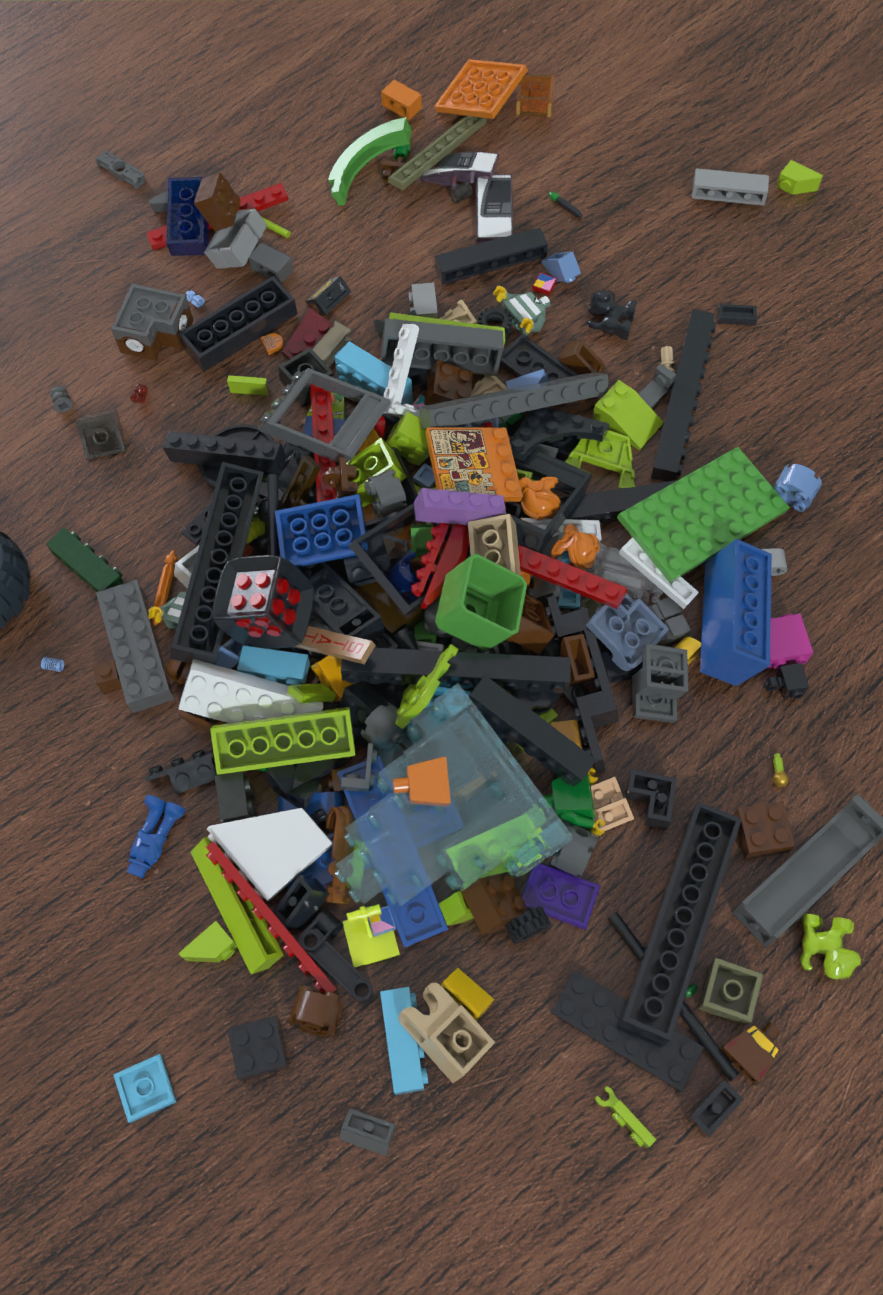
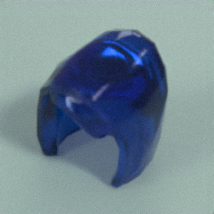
(403, 576)

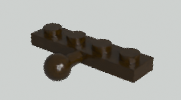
(301, 483)

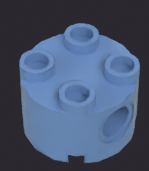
(797, 486)

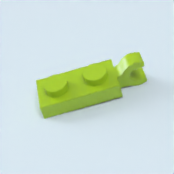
(624, 1116)

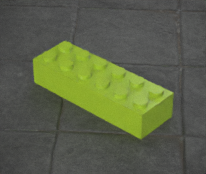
(282, 740)

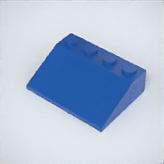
(320, 530)

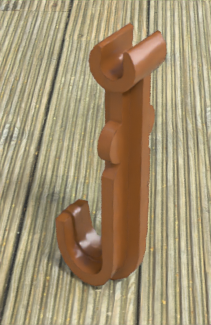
(338, 819)

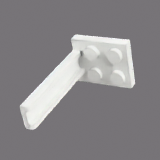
(399, 372)

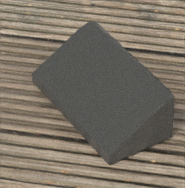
(367, 1132)

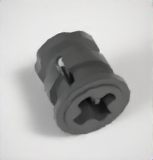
(60, 399)

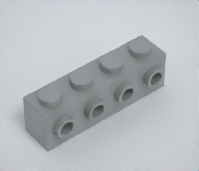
(730, 186)

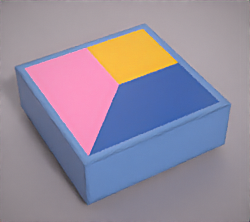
(382, 922)

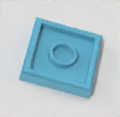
(145, 1088)

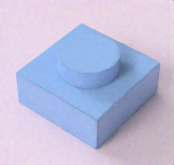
(425, 477)

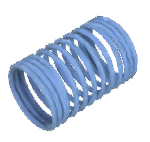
(57, 666)

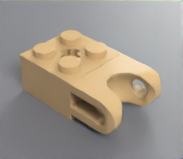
(445, 1029)

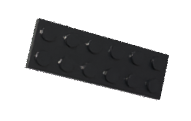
(597, 1015)

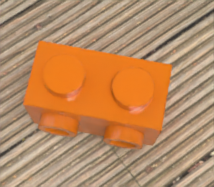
(401, 100)

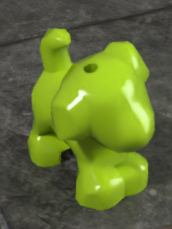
(838, 961)

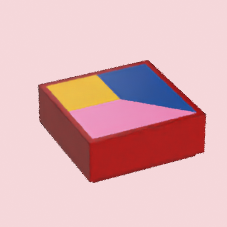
(544, 284)

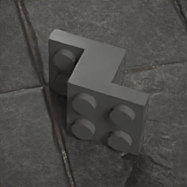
(659, 683)

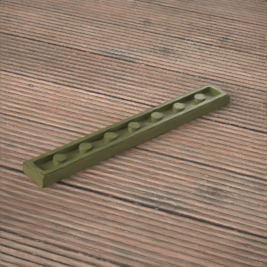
(436, 151)

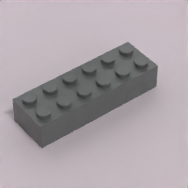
(463, 347)
(135, 646)

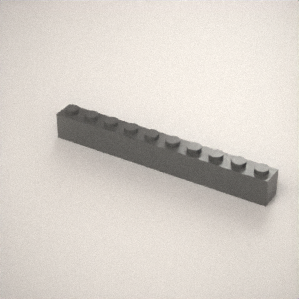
(513, 400)

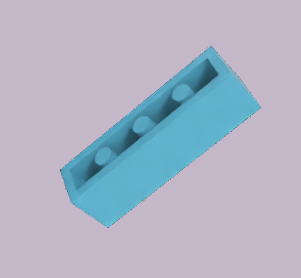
(402, 1048)

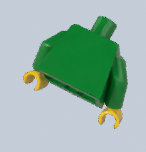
(576, 803)

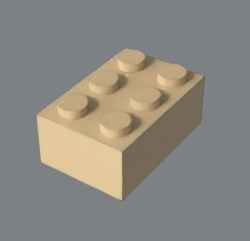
(496, 540)

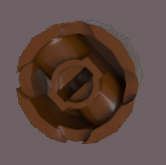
(316, 1012)

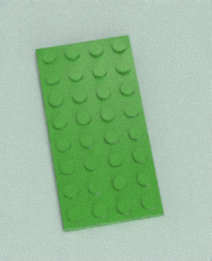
(702, 513)

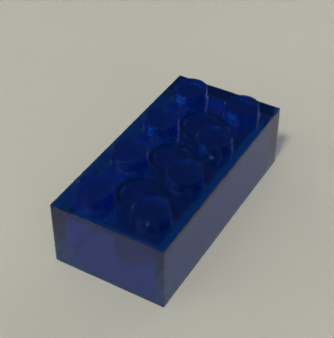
(186, 225)

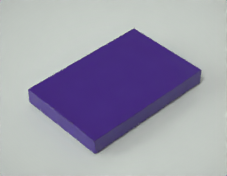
(561, 895)

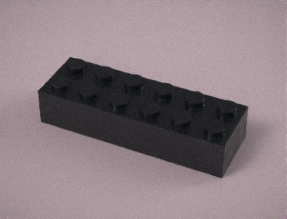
(238, 323)

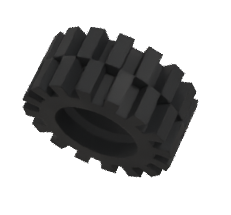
(497, 315)
(527, 925)

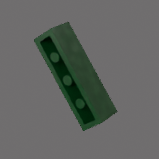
(83, 561)

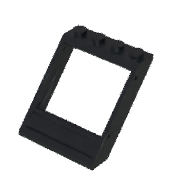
(570, 481)

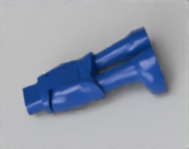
(148, 846)

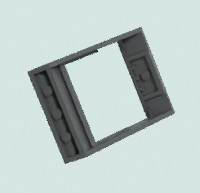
(351, 434)

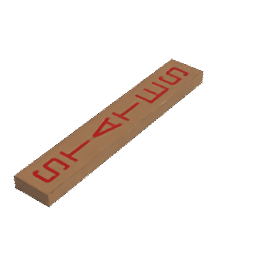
(337, 645)

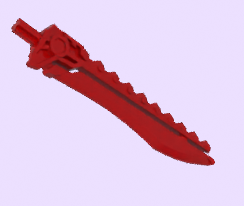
(452, 555)

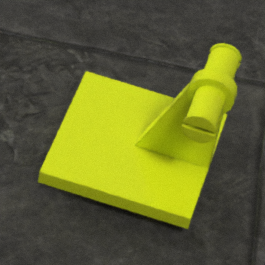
(362, 945)

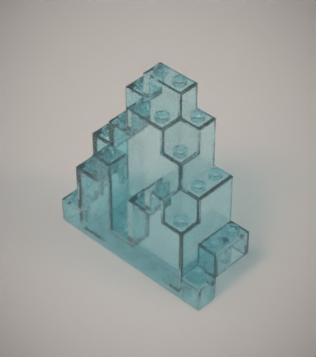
(490, 820)

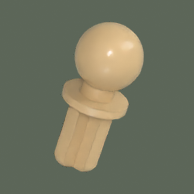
(667, 358)

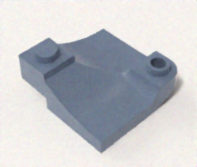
(627, 630)

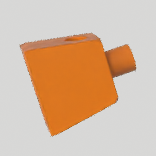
(426, 783)

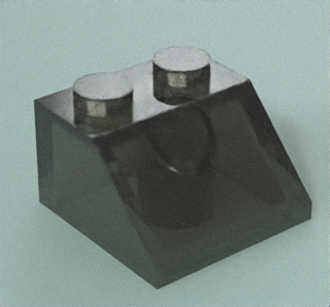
(101, 434)

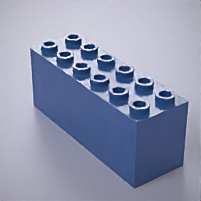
(736, 613)

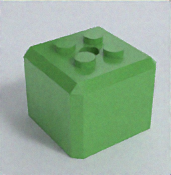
(493, 600)

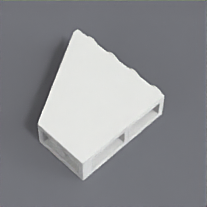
(271, 847)

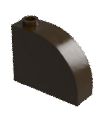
(391, 615)

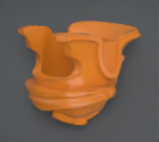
(538, 499)
(580, 547)

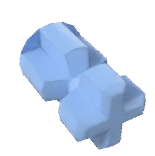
(196, 300)

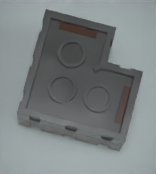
(150, 321)

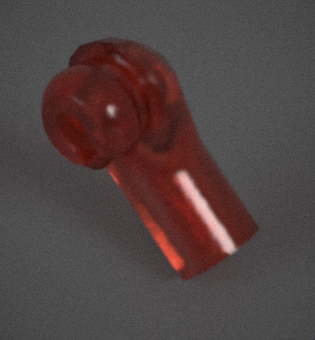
(140, 394)

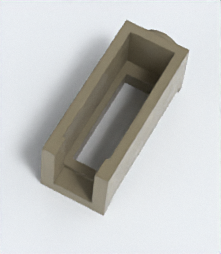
(332, 342)

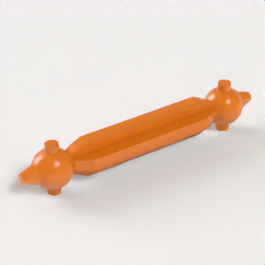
(165, 581)

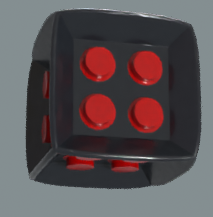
(263, 602)

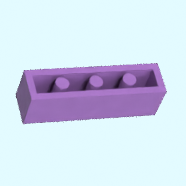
(456, 506)

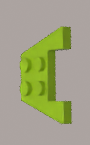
(611, 453)
(418, 696)

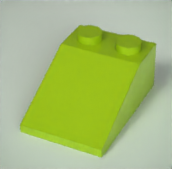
(628, 414)

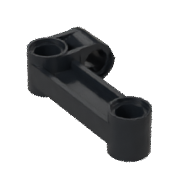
(325, 928)

